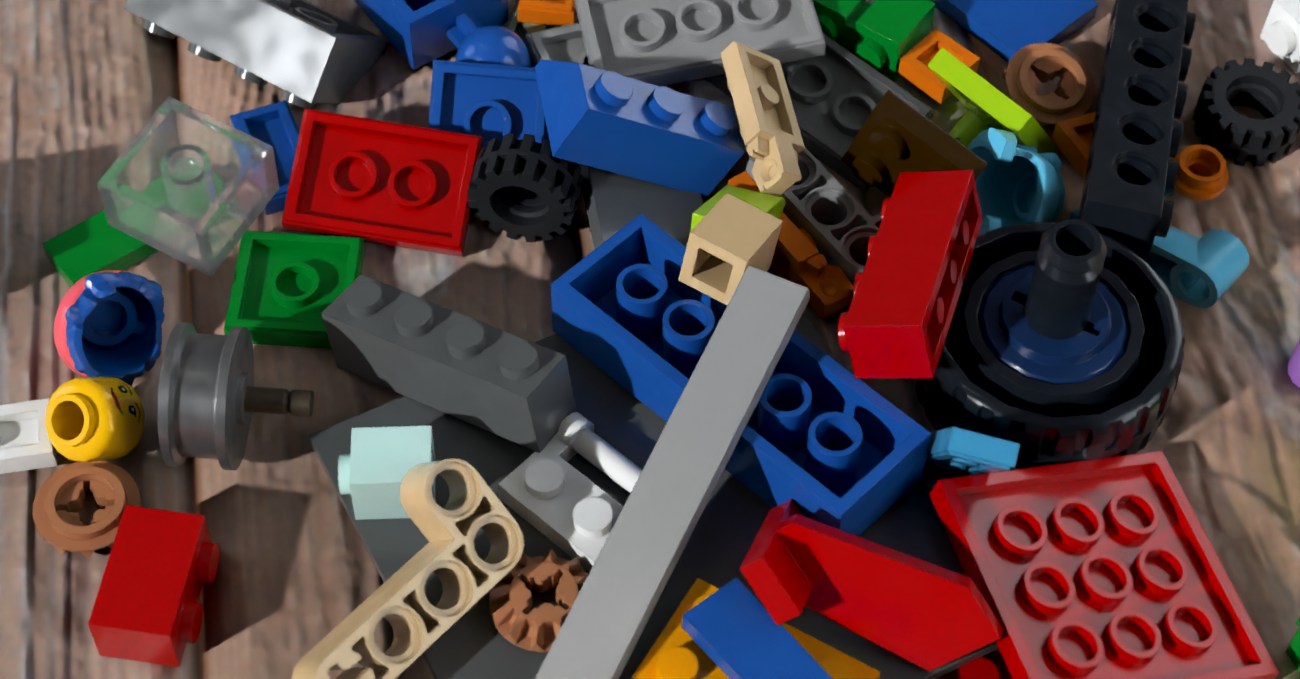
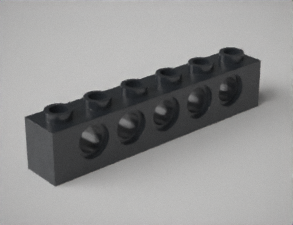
(1135, 122)

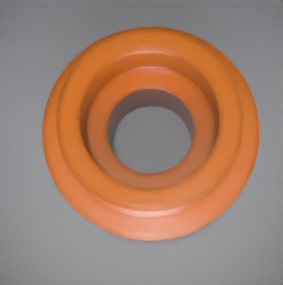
(1201, 172)

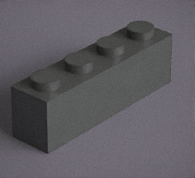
(450, 362)

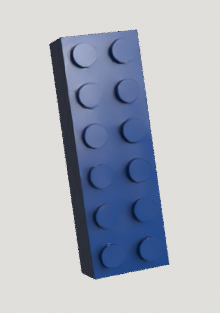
(815, 427)

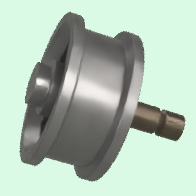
(211, 395)

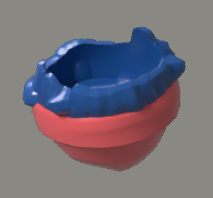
(110, 325)

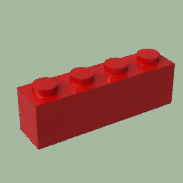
(912, 276)

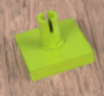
(986, 106)

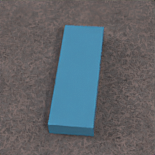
(970, 452)

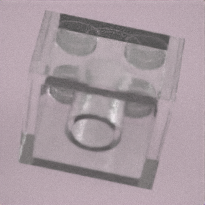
(189, 185)

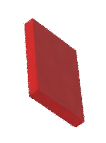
(381, 182)

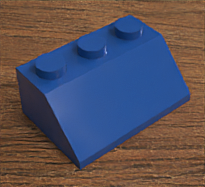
(637, 127)

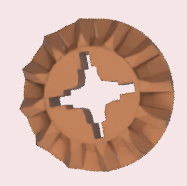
(1043, 63)
(65, 495)
(512, 600)

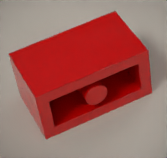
(154, 586)

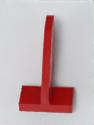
(867, 588)

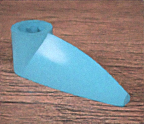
(1197, 267)

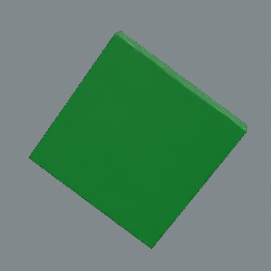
(288, 282)

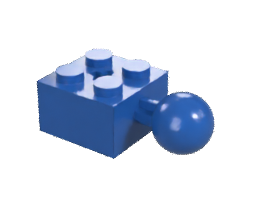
(434, 27)

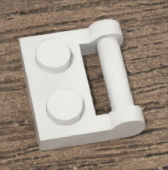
(562, 499)

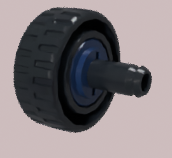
(1058, 346)

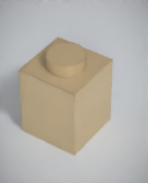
(725, 245)

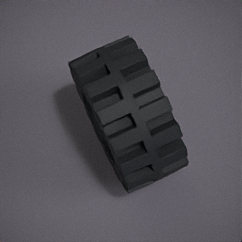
(1255, 88)
(500, 191)

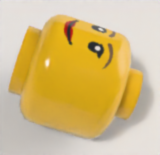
(94, 419)

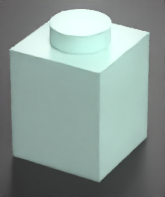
(377, 466)

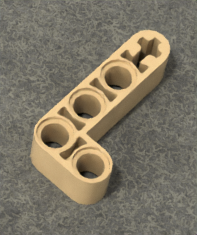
(403, 597)

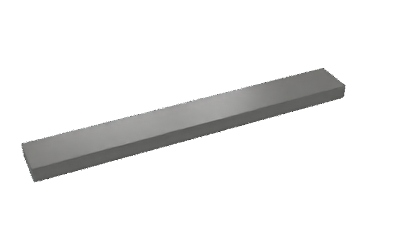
(677, 480)

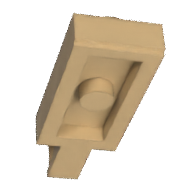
(764, 116)

